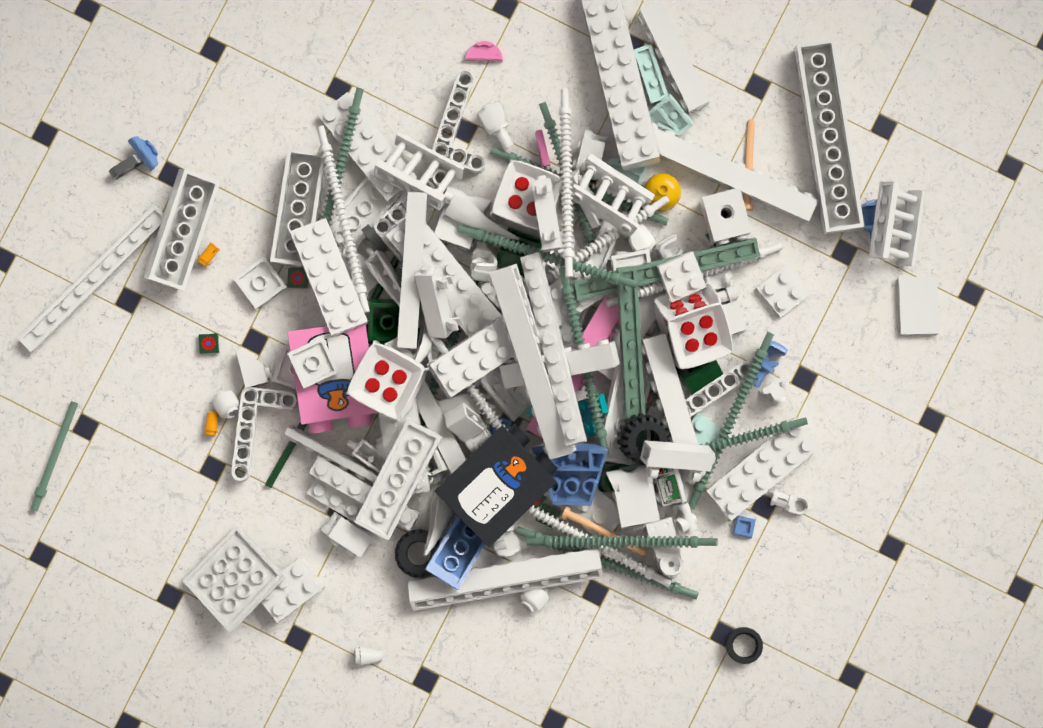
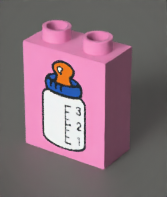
(328, 398)

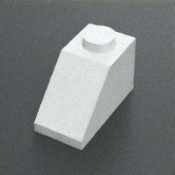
(252, 370)

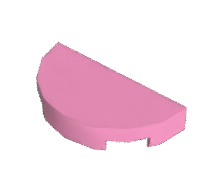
(484, 52)
(542, 148)

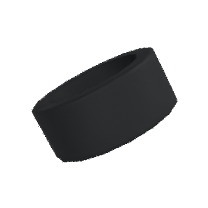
(755, 655)

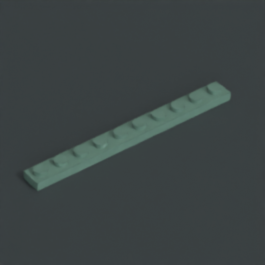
(648, 272)
(631, 349)

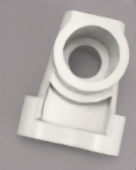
(686, 520)

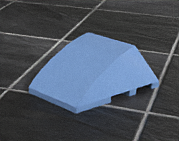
(576, 474)

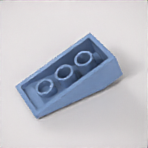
(455, 554)

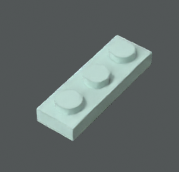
(650, 73)

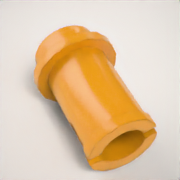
(208, 255)
(211, 424)

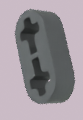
(125, 166)
(374, 238)

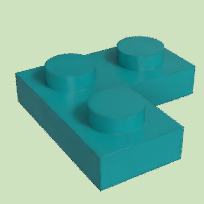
(586, 415)

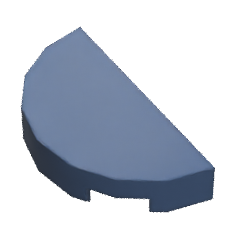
(145, 150)

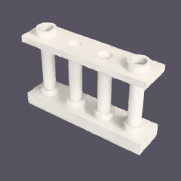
(403, 181)
(616, 181)
(884, 220)

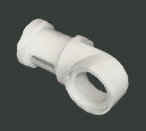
(790, 501)

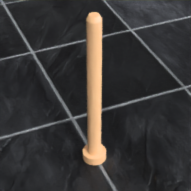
(749, 158)
(596, 528)

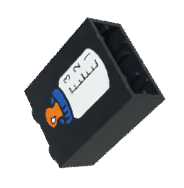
(497, 484)

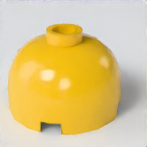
(662, 185)

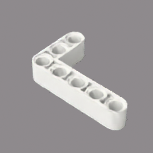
(453, 126)
(401, 207)
(720, 385)
(252, 424)

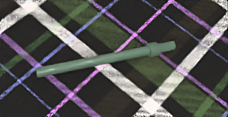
(41, 491)

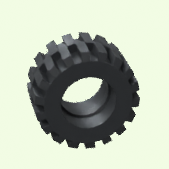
(633, 428)
(401, 553)

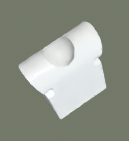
(448, 228)
(634, 496)
(667, 559)

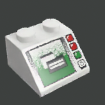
(669, 487)

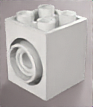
(721, 229)

